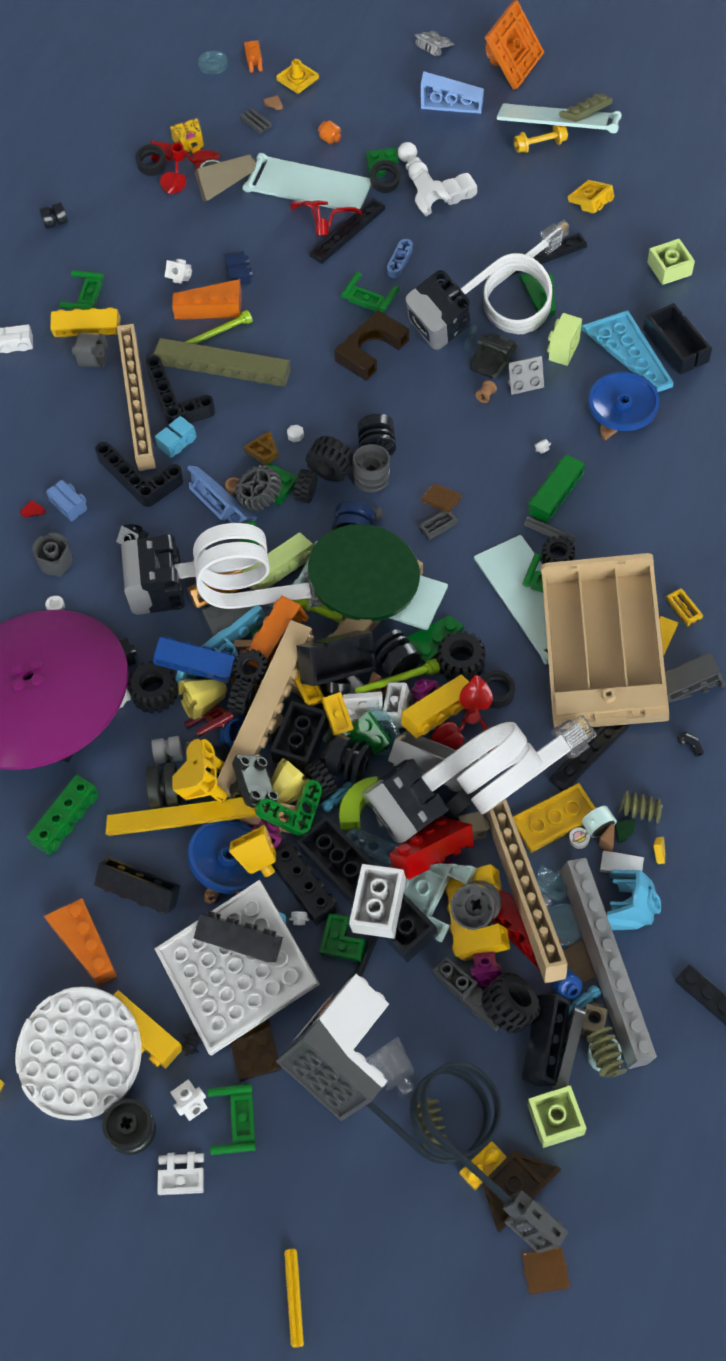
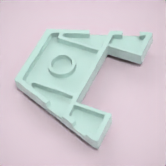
(429, 886)

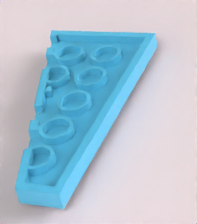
(628, 345)

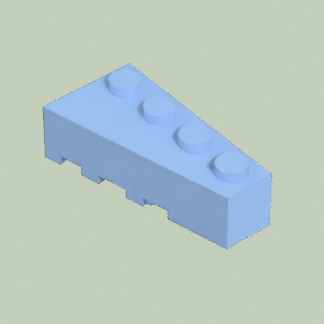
(450, 95)

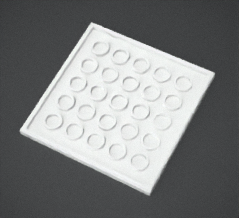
(232, 991)

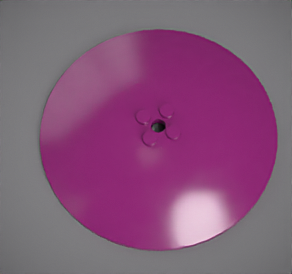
(73, 687)

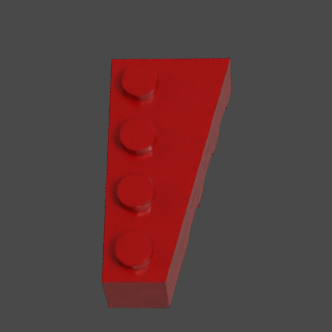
(431, 846)
(510, 919)

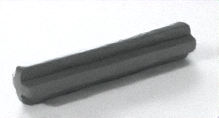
(546, 529)

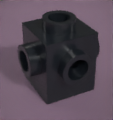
(131, 532)

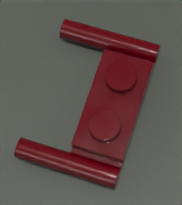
(214, 718)

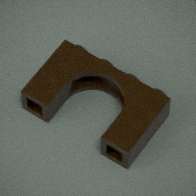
(377, 327)

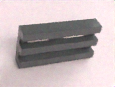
(258, 120)
(440, 526)

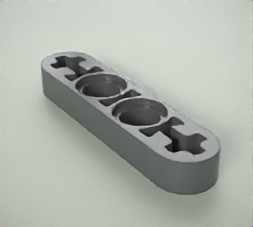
(570, 1046)

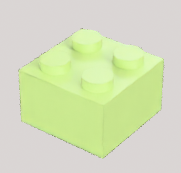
(670, 261)
(564, 339)
(556, 1116)

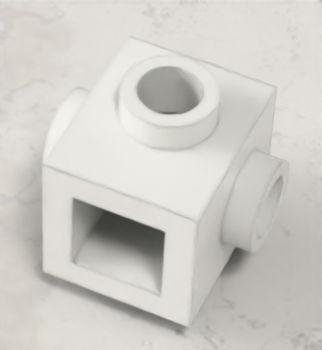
(178, 270)
(189, 1104)

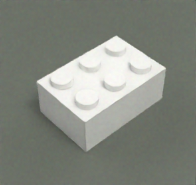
(377, 901)

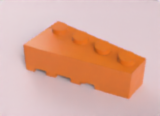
(209, 302)
(274, 627)
(81, 937)

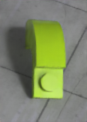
(353, 804)

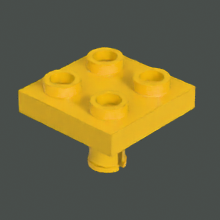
(297, 76)

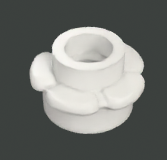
(542, 446)
(299, 918)

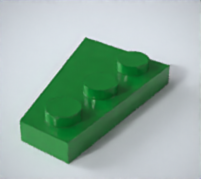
(537, 293)

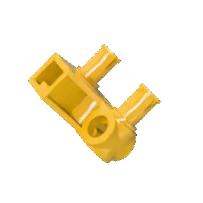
(192, 778)

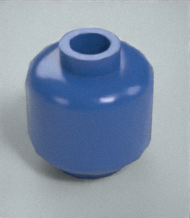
(569, 987)

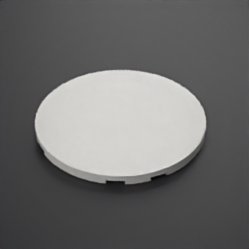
(78, 1053)

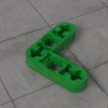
(295, 816)

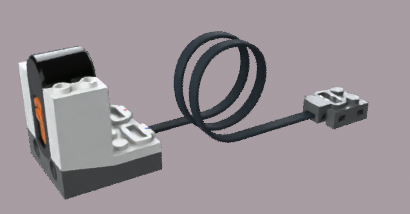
(344, 1083)

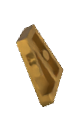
(262, 449)

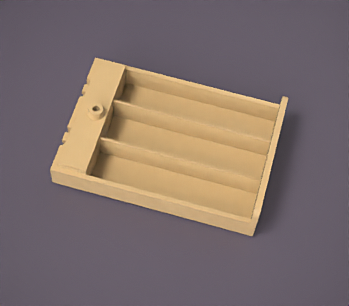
(604, 641)

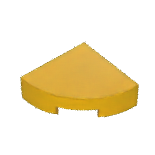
(659, 849)

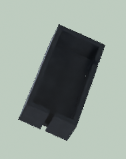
(677, 338)
(335, 657)

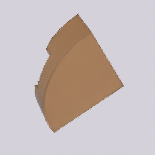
(273, 102)
(606, 432)

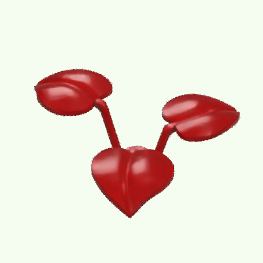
(174, 182)
(321, 224)
(472, 697)

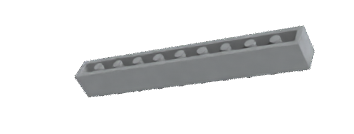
(608, 964)

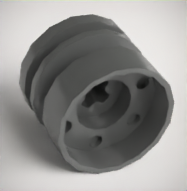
(371, 468)
(465, 909)

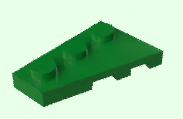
(428, 640)

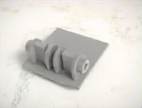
(432, 42)
(526, 375)

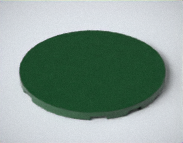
(363, 572)

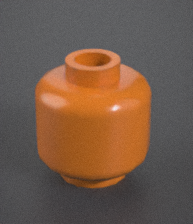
(329, 132)

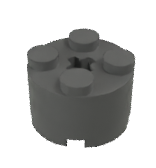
(90, 350)
(52, 554)

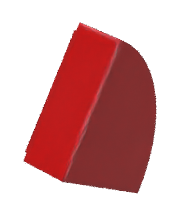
(32, 509)

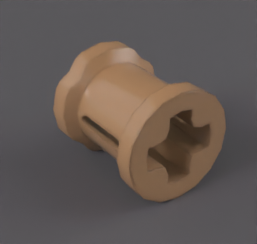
(486, 391)

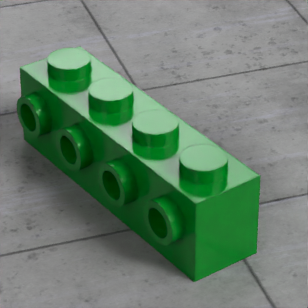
(556, 488)
(63, 815)

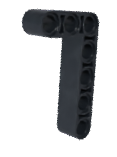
(191, 410)
(145, 491)

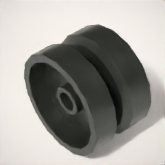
(161, 785)
(124, 1114)

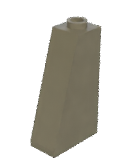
(222, 175)

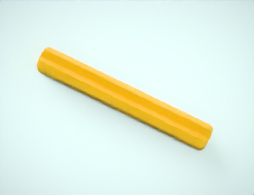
(294, 1299)

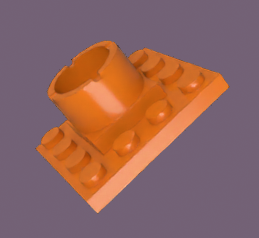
(513, 45)

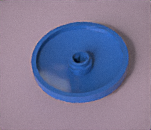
(623, 401)
(212, 861)

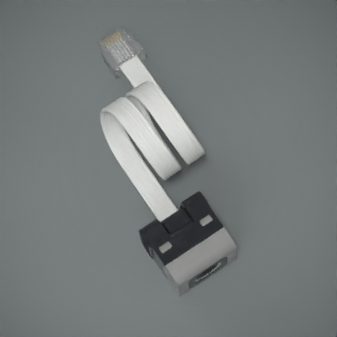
(439, 306)
(155, 571)
(405, 796)

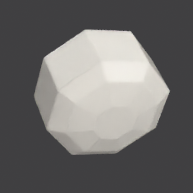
(295, 433)

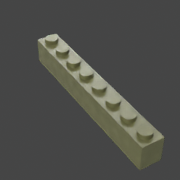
(223, 362)

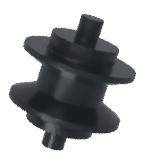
(191, 1043)

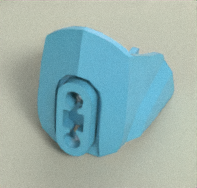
(640, 907)

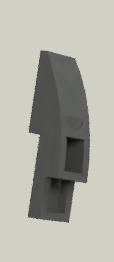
(463, 989)

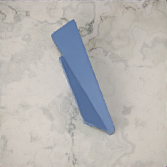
(217, 498)

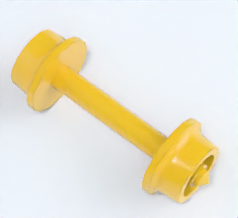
(522, 143)

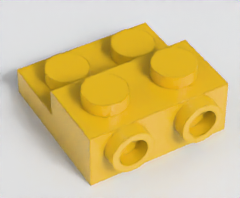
(592, 196)

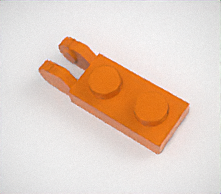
(253, 55)

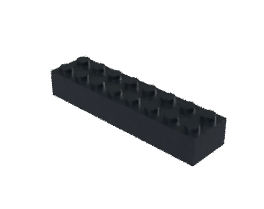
(341, 865)

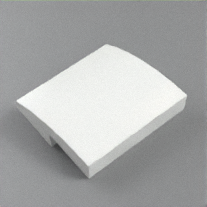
(361, 703)

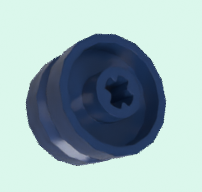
(353, 513)

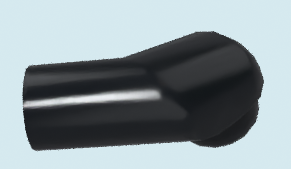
(694, 742)

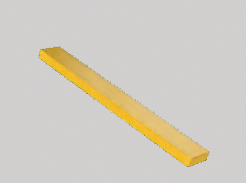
(178, 816)

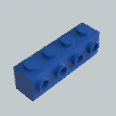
(193, 659)

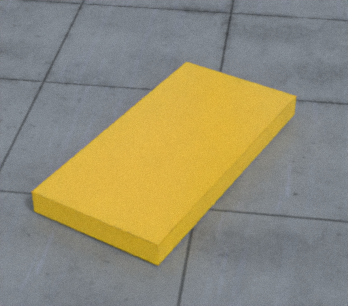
(553, 817)

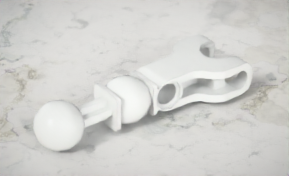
(427, 188)

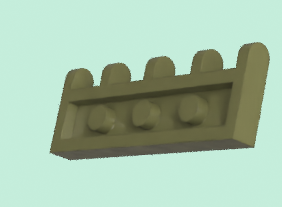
(586, 108)

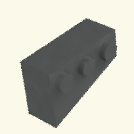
(220, 618)
(692, 677)

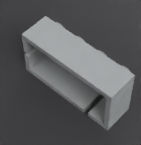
(425, 753)

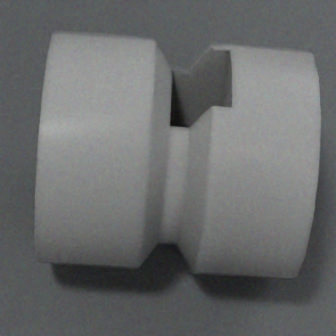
(167, 750)

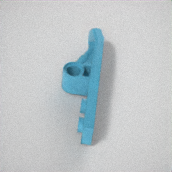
(225, 638)

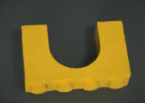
(483, 940)

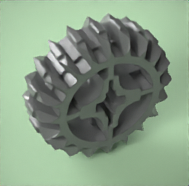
(261, 492)

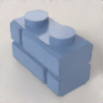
(66, 500)

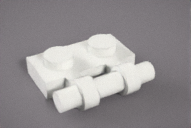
(181, 1180)

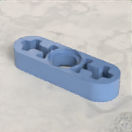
(399, 263)

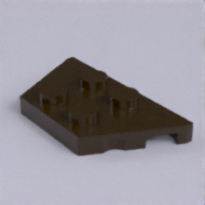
(517, 1174)

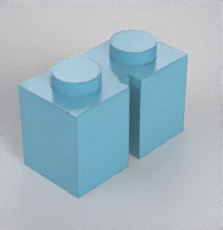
(173, 442)

